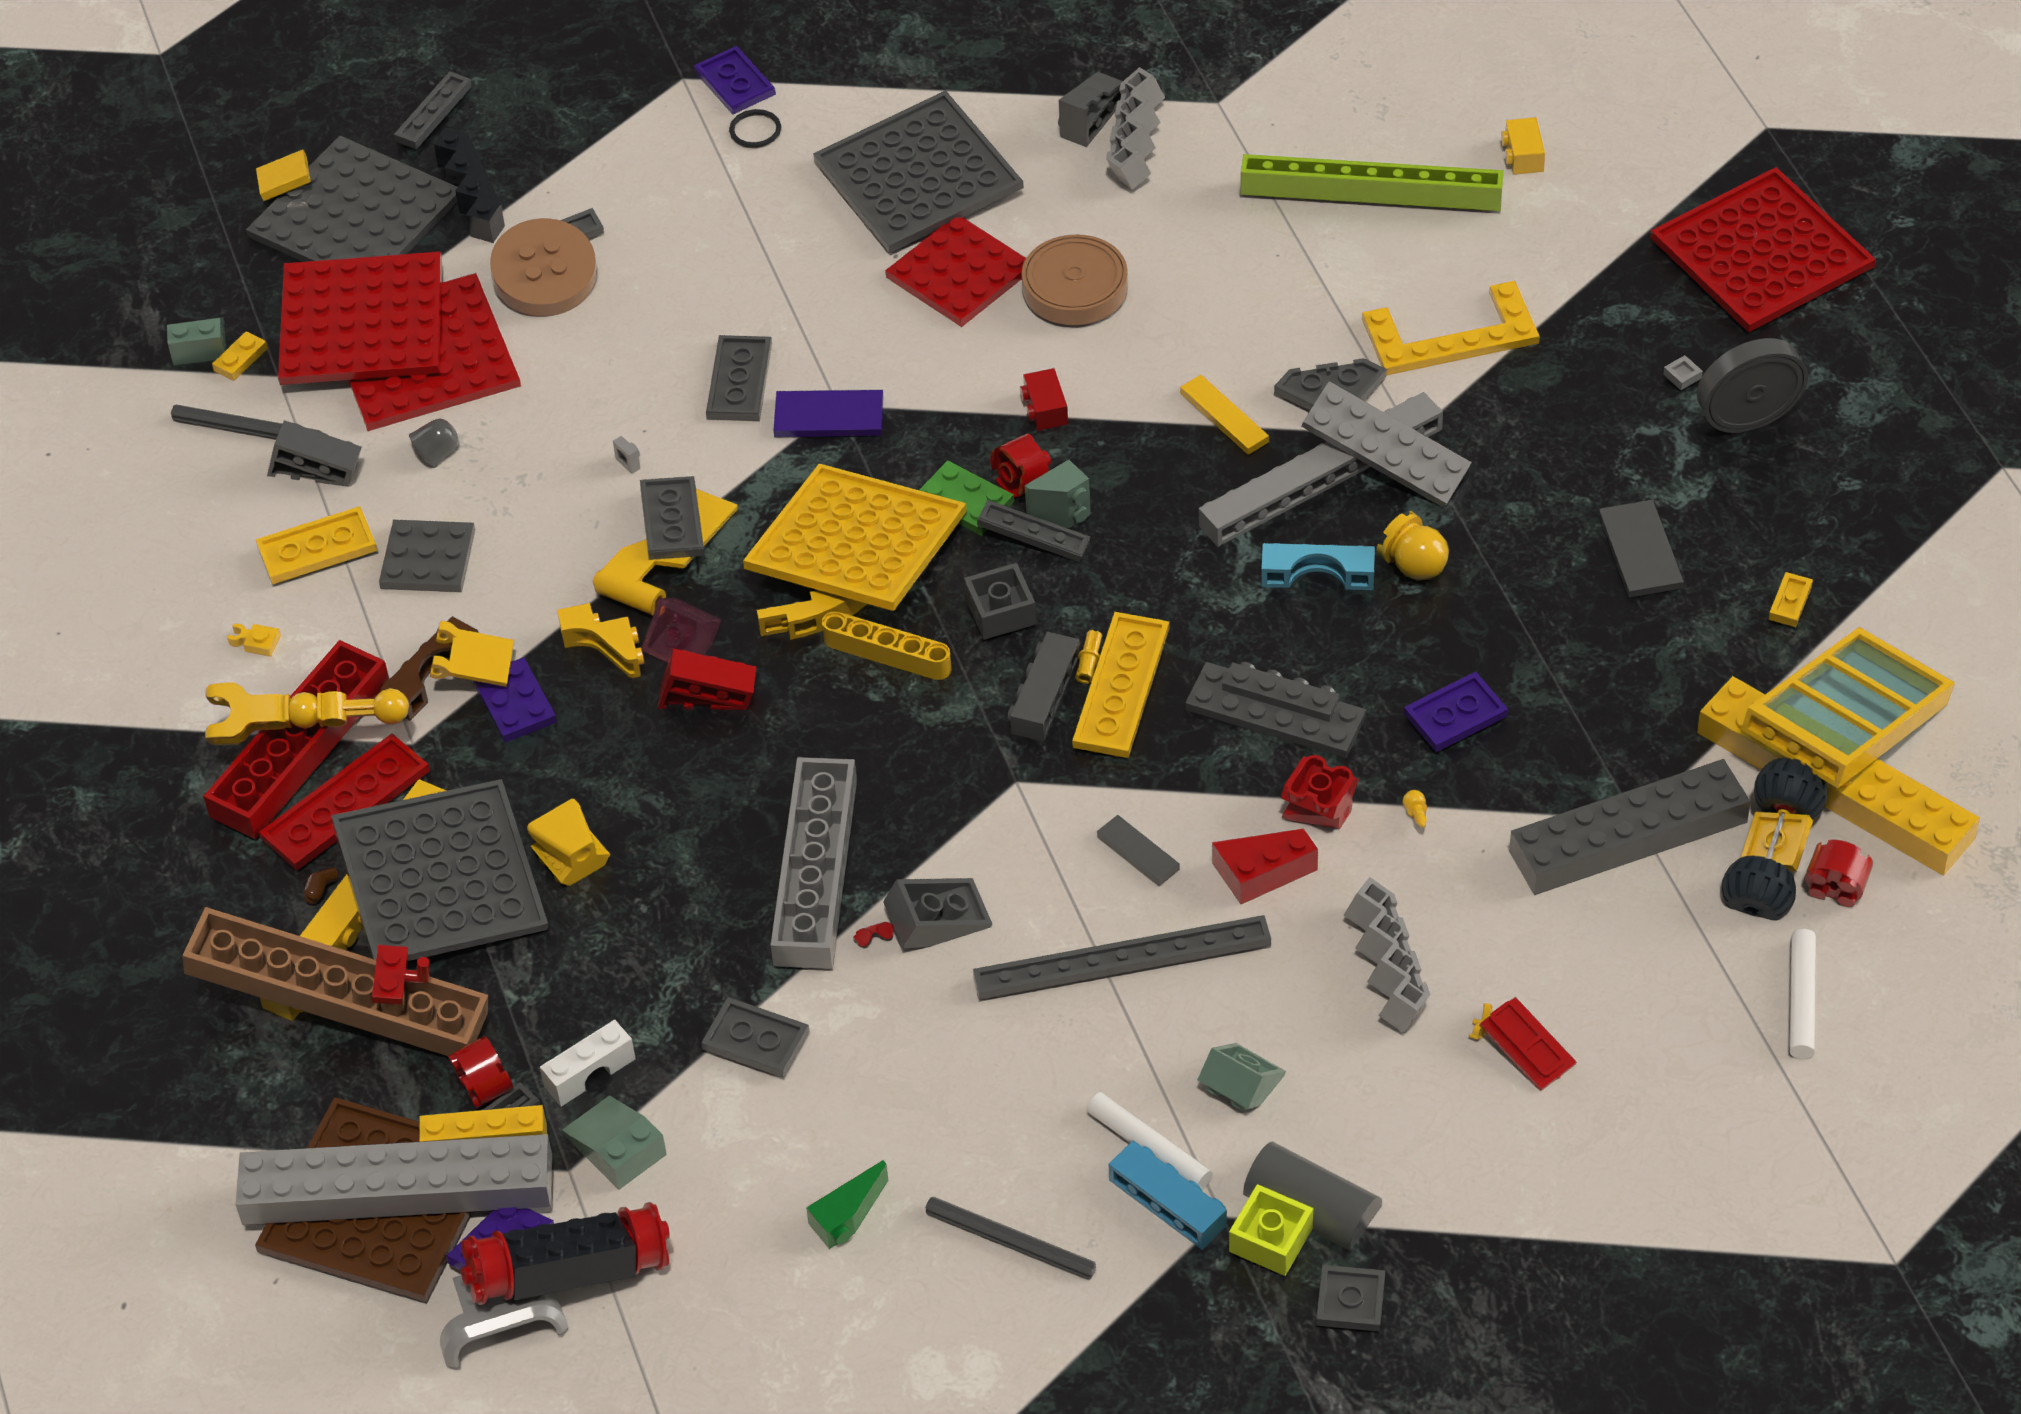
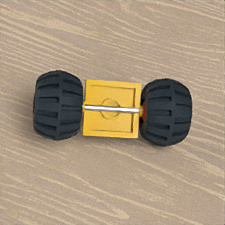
(1789, 803)

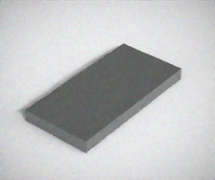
(739, 378)
(671, 518)
(1640, 548)

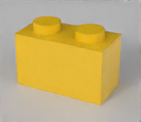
(1524, 146)

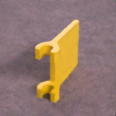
(473, 656)

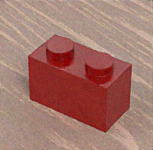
(1044, 399)

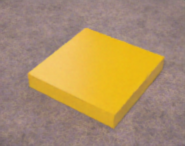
(283, 175)

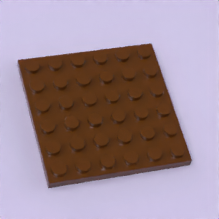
(383, 1252)

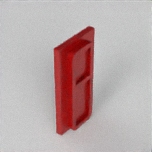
(1527, 1043)

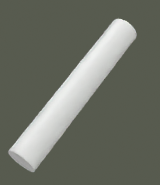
(1803, 994)
(1134, 1129)

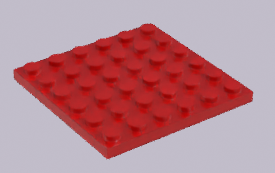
(1762, 249)
(360, 318)
(471, 363)

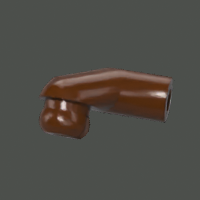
(316, 884)

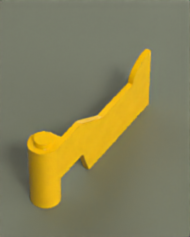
(624, 572)

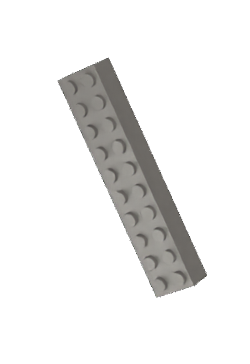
(394, 1179)

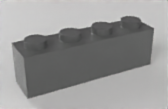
(1044, 686)

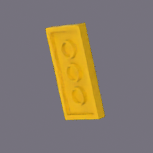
(316, 545)

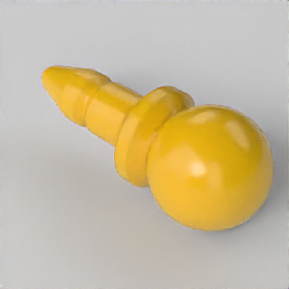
(1416, 806)

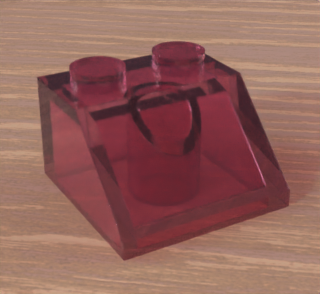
(679, 627)

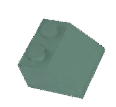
(196, 341)
(1059, 496)
(1239, 1075)

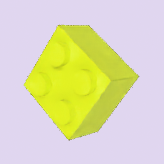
(1271, 1230)

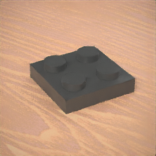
(1350, 1298)

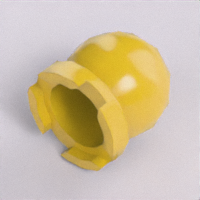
(1414, 548)

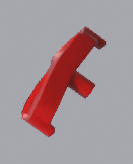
(864, 935)

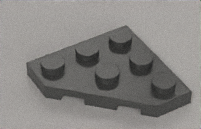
(1306, 386)

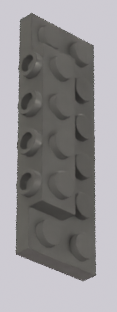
(1277, 706)

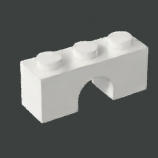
(566, 1073)

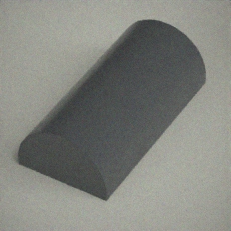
(1339, 1206)

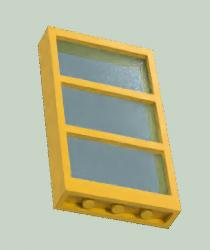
(1848, 706)

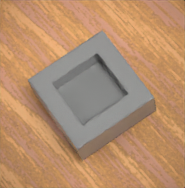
(1682, 372)
(627, 454)

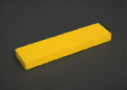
(1224, 414)

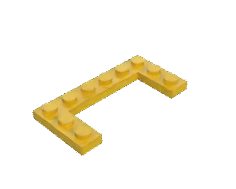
(1514, 332)

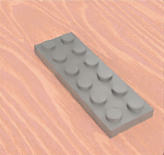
(1386, 444)

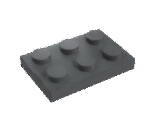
(755, 1037)

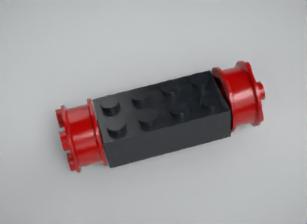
(565, 1254)

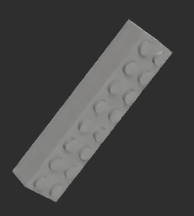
(814, 863)

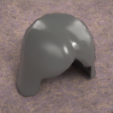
(435, 440)

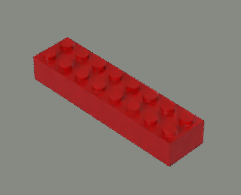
(283, 759)

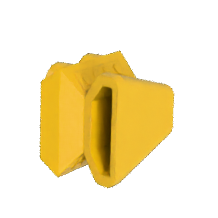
(567, 843)

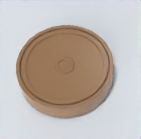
(543, 267)
(1075, 279)

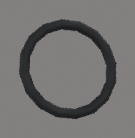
(752, 112)

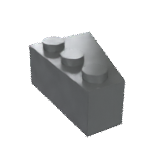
(313, 455)

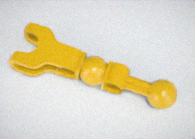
(303, 710)

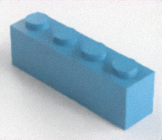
(1168, 1194)

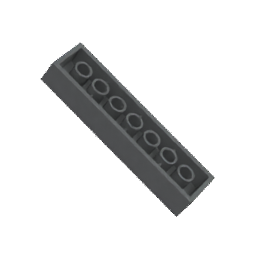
(1629, 826)

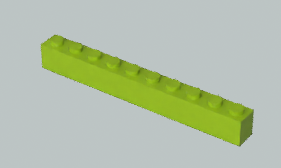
(1371, 182)

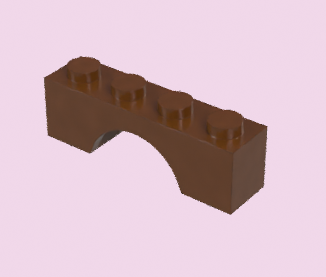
(413, 672)

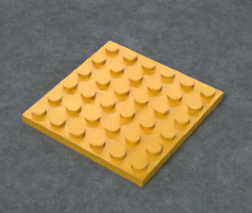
(855, 536)

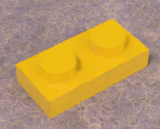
(239, 356)
(1790, 599)

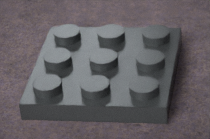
(427, 555)

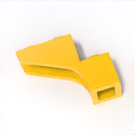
(610, 637)

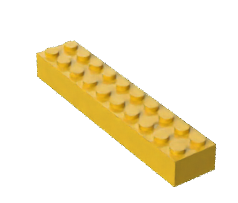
(1874, 799)

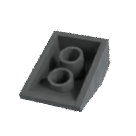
(935, 910)

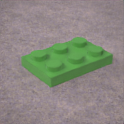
(963, 486)

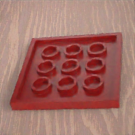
(958, 270)

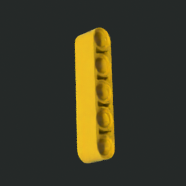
(886, 645)

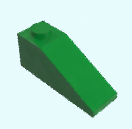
(845, 1208)

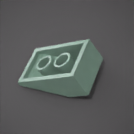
(616, 1140)

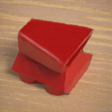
(1319, 793)

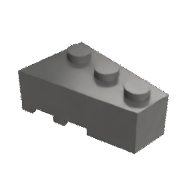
(1088, 108)

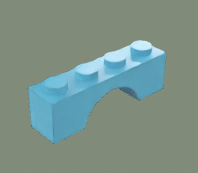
(1288, 561)

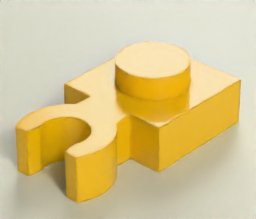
(258, 640)

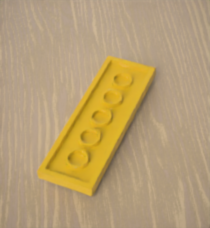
(1121, 685)

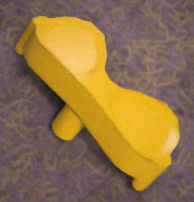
(1478, 1032)

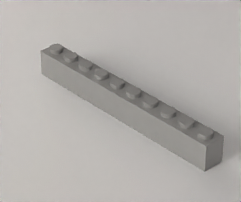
(1302, 478)

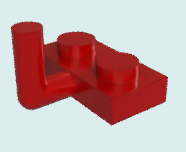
(392, 974)

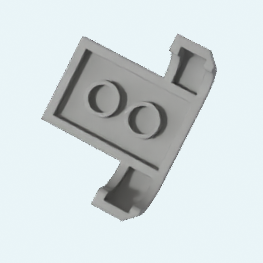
(494, 1317)

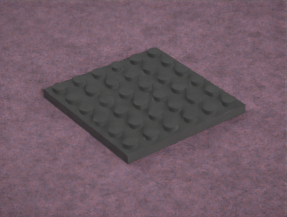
(918, 171)
(354, 207)
(440, 871)

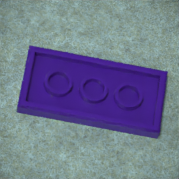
(828, 413)

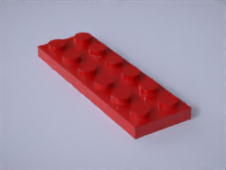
(365, 783)

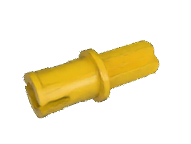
(1089, 657)

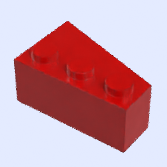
(706, 681)
(1264, 862)

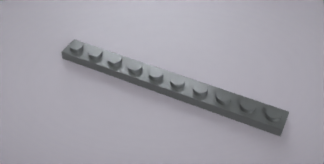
(1121, 957)

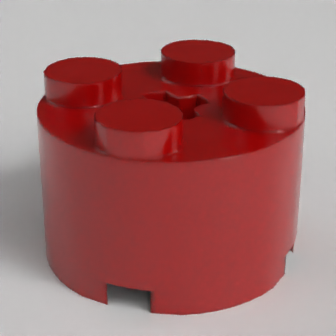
(1019, 464)
(1838, 872)
(481, 1071)

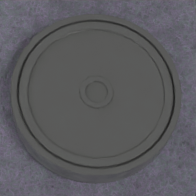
(1752, 385)

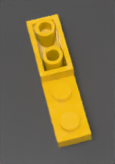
(804, 617)

